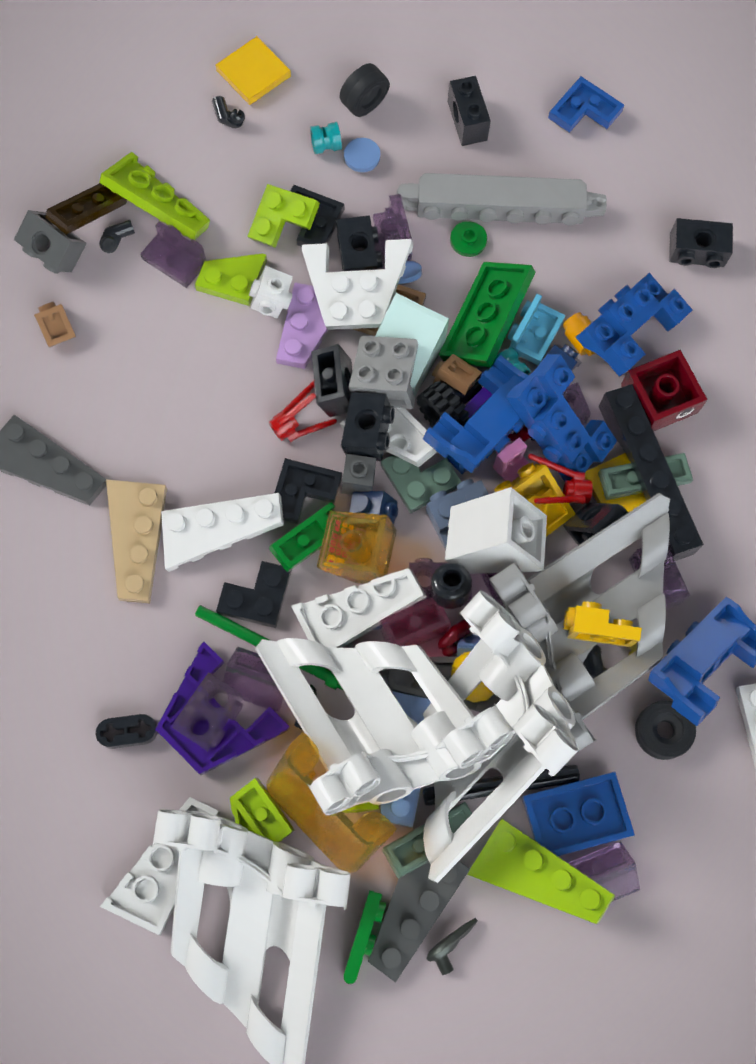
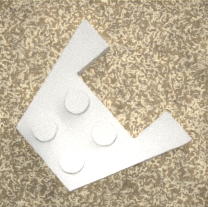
(360, 296)

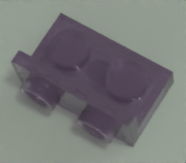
(392, 224)
(174, 254)

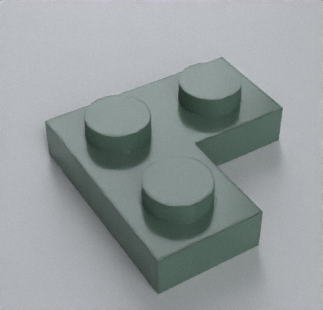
(417, 486)

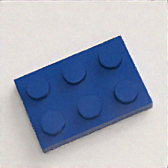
(579, 815)

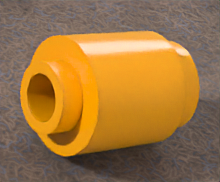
(573, 326)

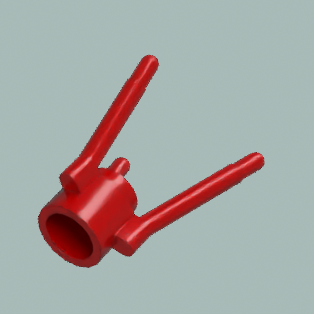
(285, 423)
(574, 491)

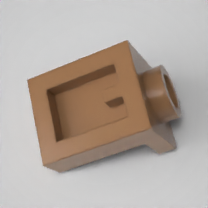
(54, 324)
(456, 374)

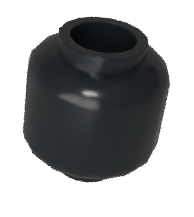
(451, 585)

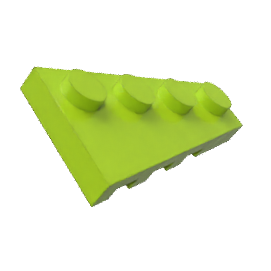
(145, 191)
(533, 871)

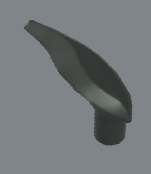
(448, 944)

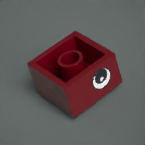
(666, 389)

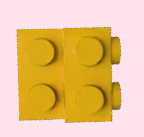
(538, 482)
(591, 624)

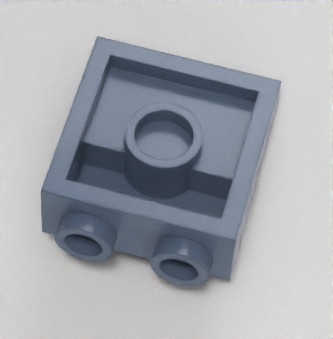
(441, 503)

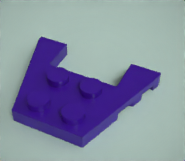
(236, 738)

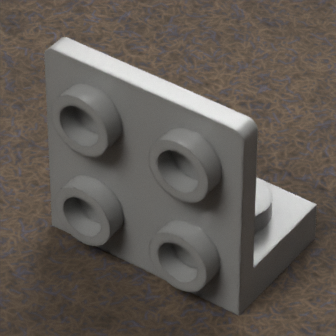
(386, 368)

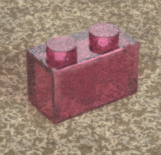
(415, 624)

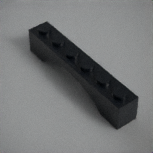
(633, 431)

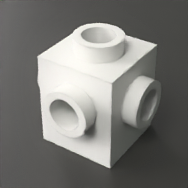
(271, 292)

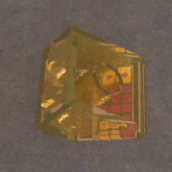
(357, 546)

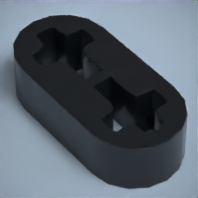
(126, 723)

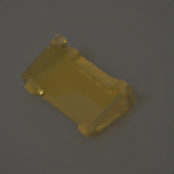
(341, 840)

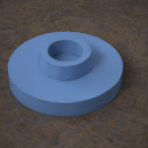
(362, 154)
(412, 272)

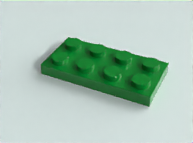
(488, 313)

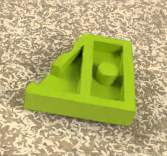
(231, 277)
(259, 812)

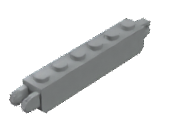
(502, 199)

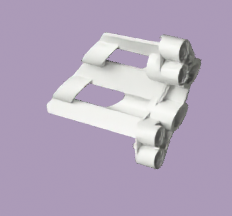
(514, 670)
(381, 749)
(274, 901)

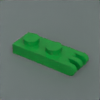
(302, 540)
(363, 940)

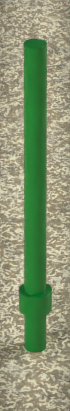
(255, 638)

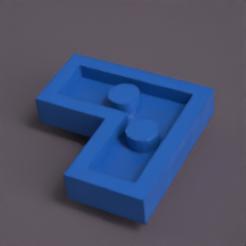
(586, 100)

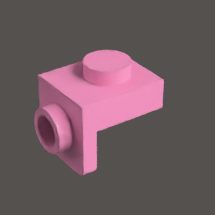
(511, 460)

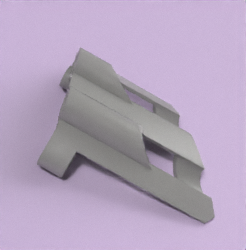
(565, 583)

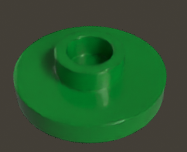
(468, 239)

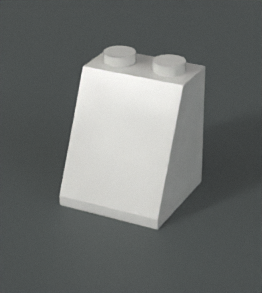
(496, 532)

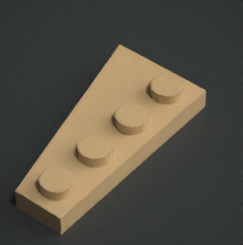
(135, 536)

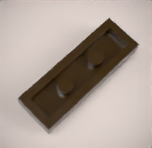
(84, 208)

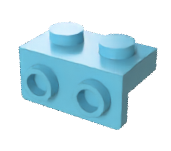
(535, 331)

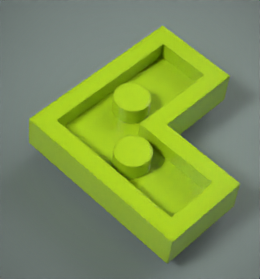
(280, 207)

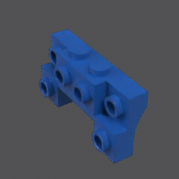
(612, 330)
(553, 422)
(487, 427)
(700, 654)

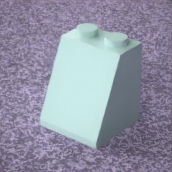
(417, 322)

